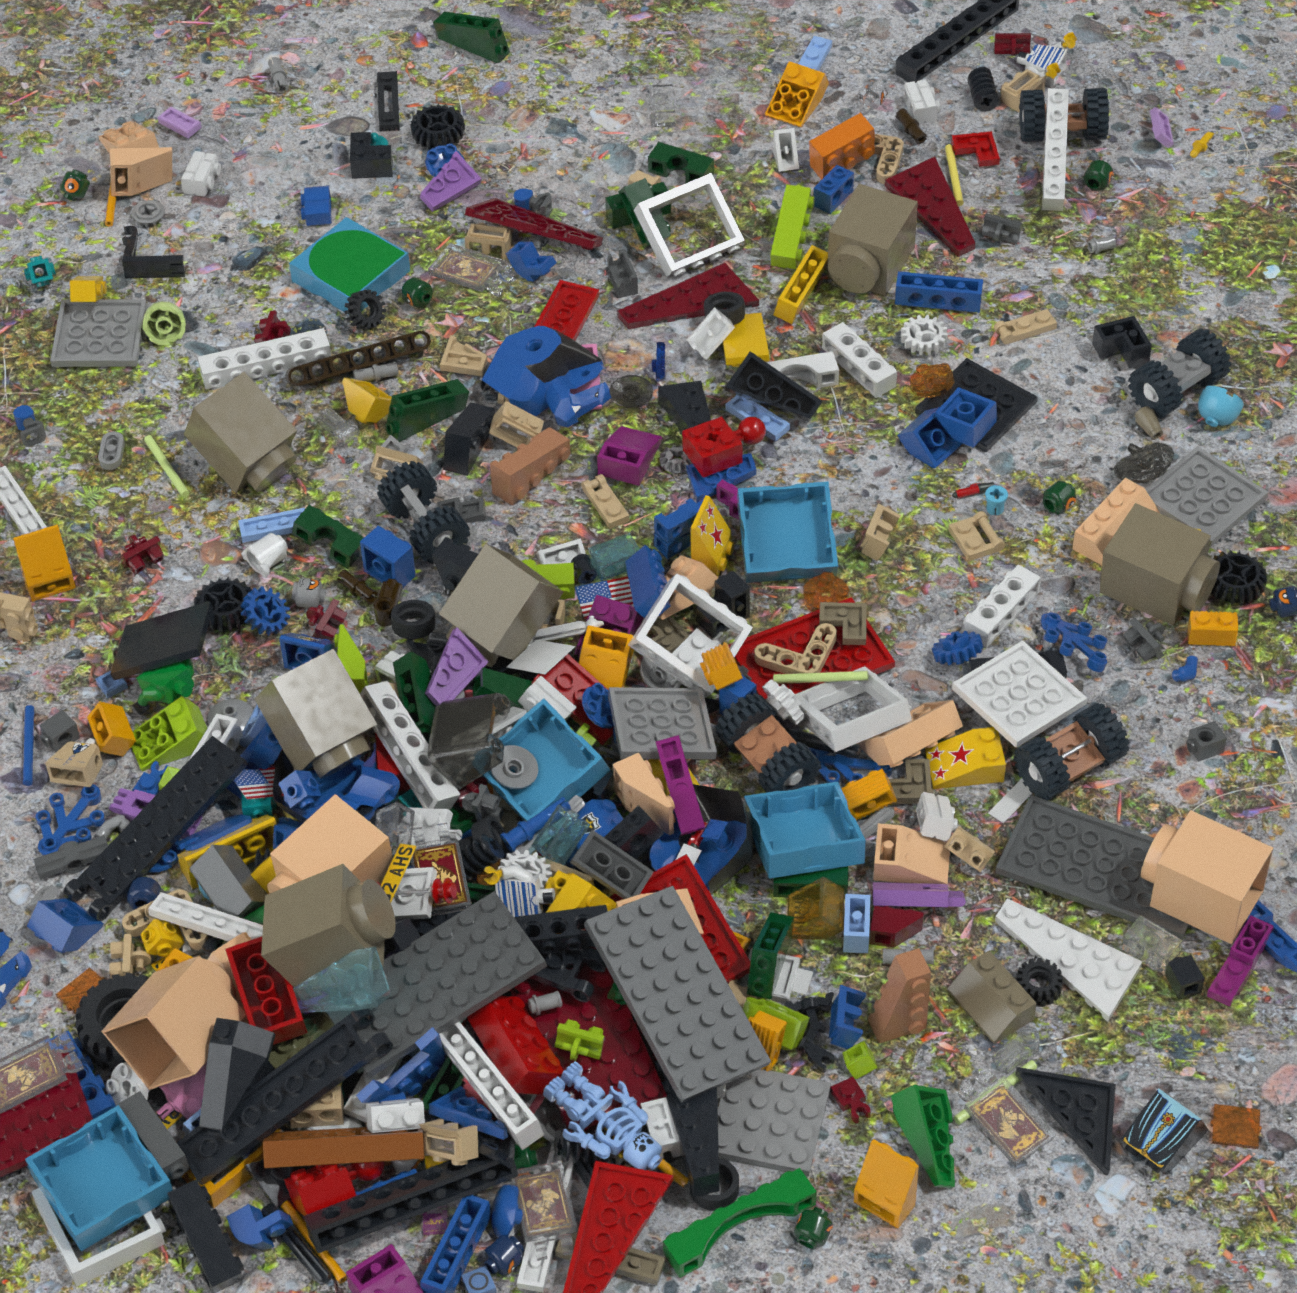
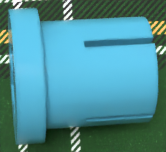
(998, 503)

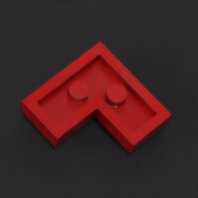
(979, 143)

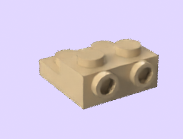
(17, 617)

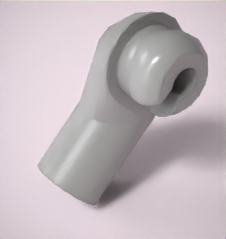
(110, 824)

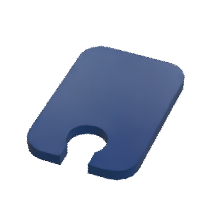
(213, 832)

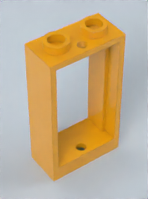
(229, 1183)

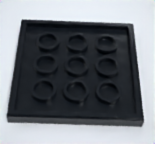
(1010, 399)
(162, 640)

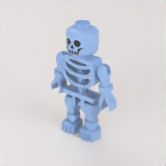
(638, 1147)

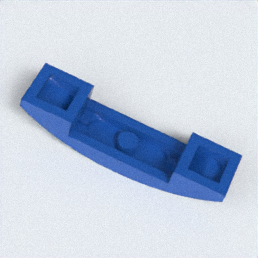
(1279, 944)

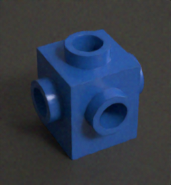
(300, 790)

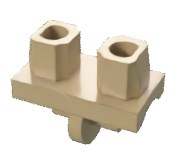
(969, 849)
(131, 958)

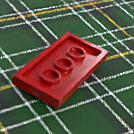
(568, 308)
(571, 682)

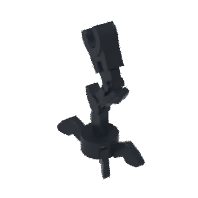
(809, 1007)

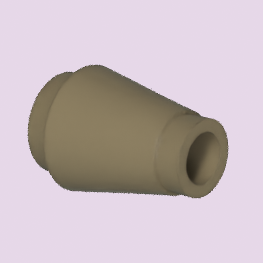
(1148, 421)

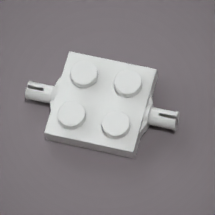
(692, 648)
(428, 820)

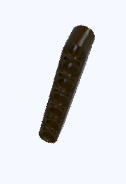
(368, 358)

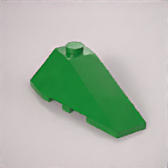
(925, 1120)

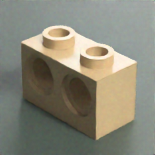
(323, 1112)

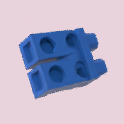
(674, 530)

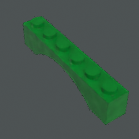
(784, 1197)

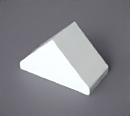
(785, 149)

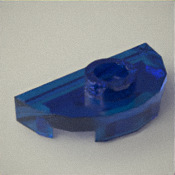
(658, 364)

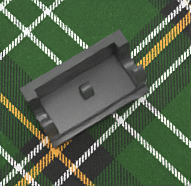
(622, 275)

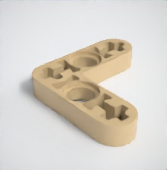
(884, 148)
(800, 661)
(138, 914)

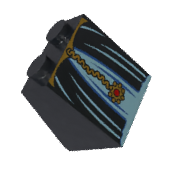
(1163, 1133)

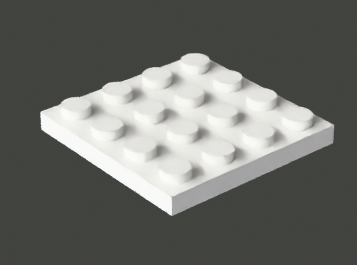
(1019, 693)

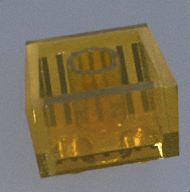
(817, 910)

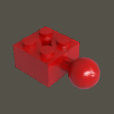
(716, 447)
(328, 1184)

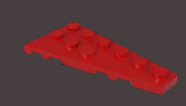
(611, 1221)

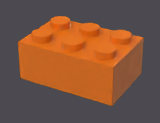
(842, 145)

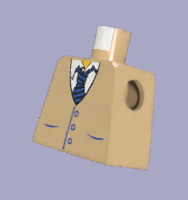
(75, 763)

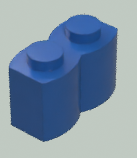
(316, 205)

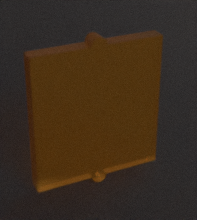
(75, 990)
(1236, 1126)

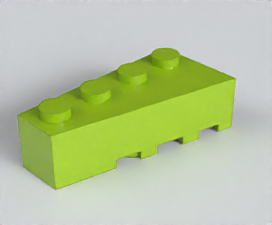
(792, 227)

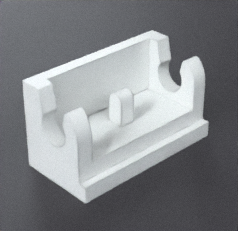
(710, 333)
(661, 1126)

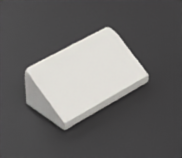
(561, 553)

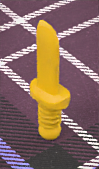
(1201, 145)

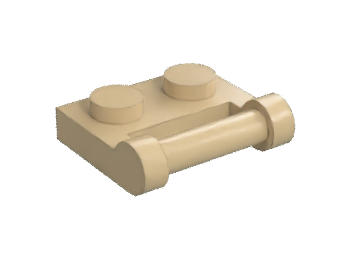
(970, 540)

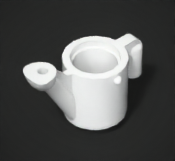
(265, 553)

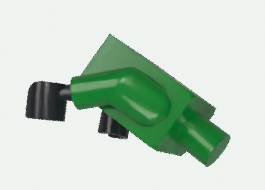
(165, 684)

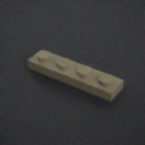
(636, 1264)

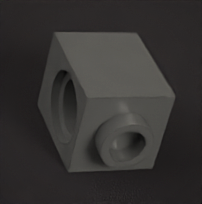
(58, 731)
(1206, 741)

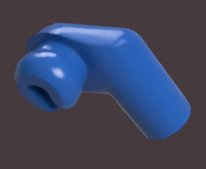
(1186, 672)

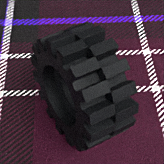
(375, 309)
(1045, 971)

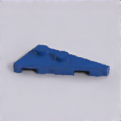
(467, 1112)

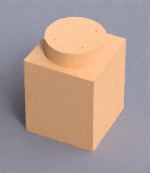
(328, 839)
(1206, 874)
(171, 1020)

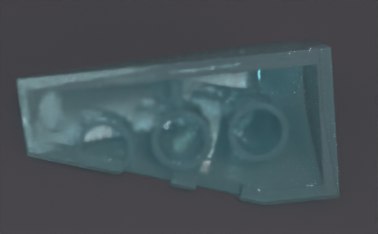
(345, 985)

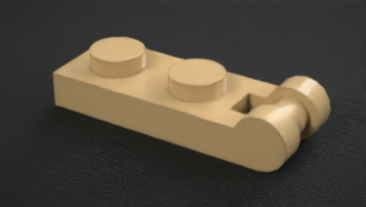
(1025, 326)
(605, 501)

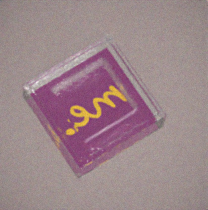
(434, 1221)

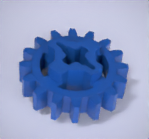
(265, 611)
(957, 648)

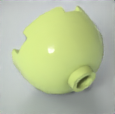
(164, 323)

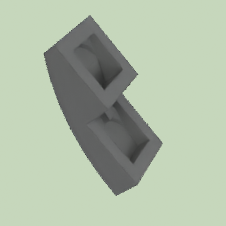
(470, 510)

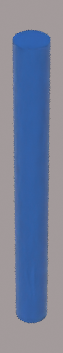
(28, 745)

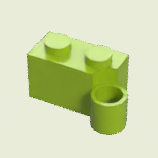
(558, 574)
(795, 1021)

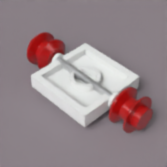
(417, 892)

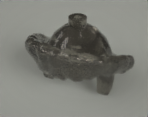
(1144, 463)

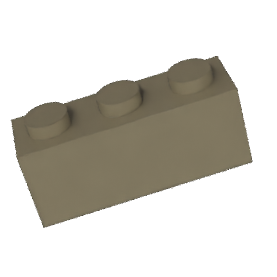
(992, 997)

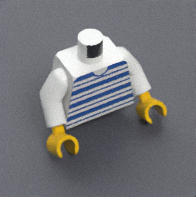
(1048, 59)
(519, 890)

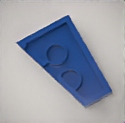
(708, 485)

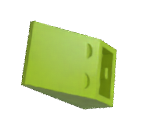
(351, 658)
(169, 734)

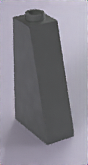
(155, 1136)

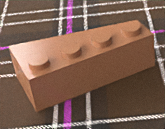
(528, 465)
(903, 999)

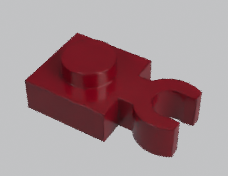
(850, 1096)

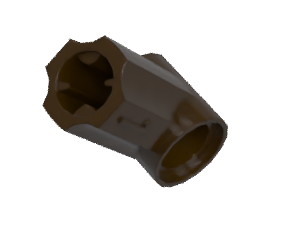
(386, 601)

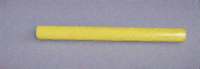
(954, 174)

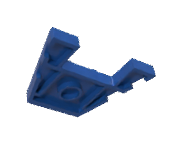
(413, 1074)

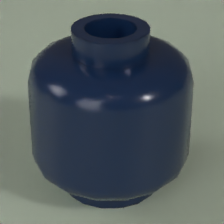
(142, 891)

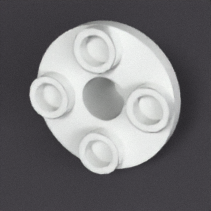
(125, 1083)

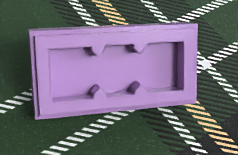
(179, 122)
(1161, 127)

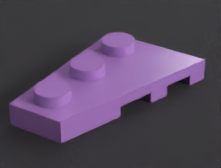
(450, 183)
(455, 669)

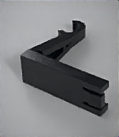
(148, 266)

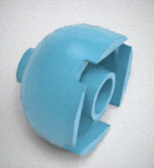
(1219, 407)

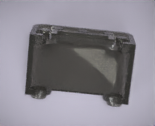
(463, 739)

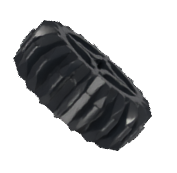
(437, 126)
(1234, 584)
(226, 608)

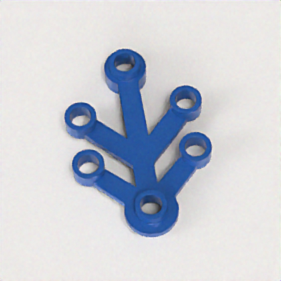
(1054, 625)
(843, 765)
(69, 823)

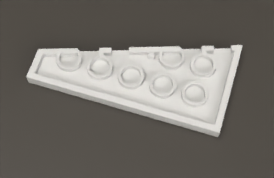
(1086, 964)

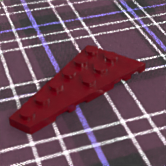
(935, 205)
(526, 221)
(685, 298)

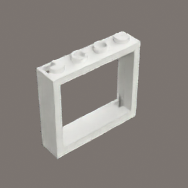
(656, 241)
(664, 658)
(829, 693)
(106, 1260)

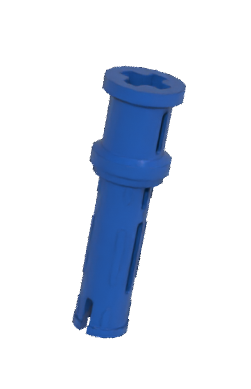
(526, 830)

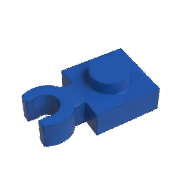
(150, 782)

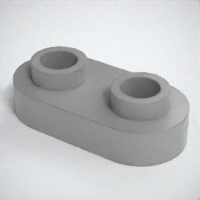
(111, 450)

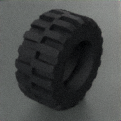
(100, 1008)

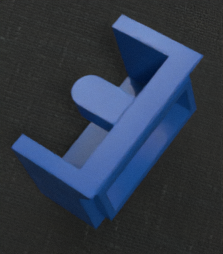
(843, 1012)

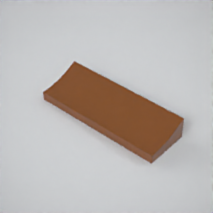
(341, 1146)

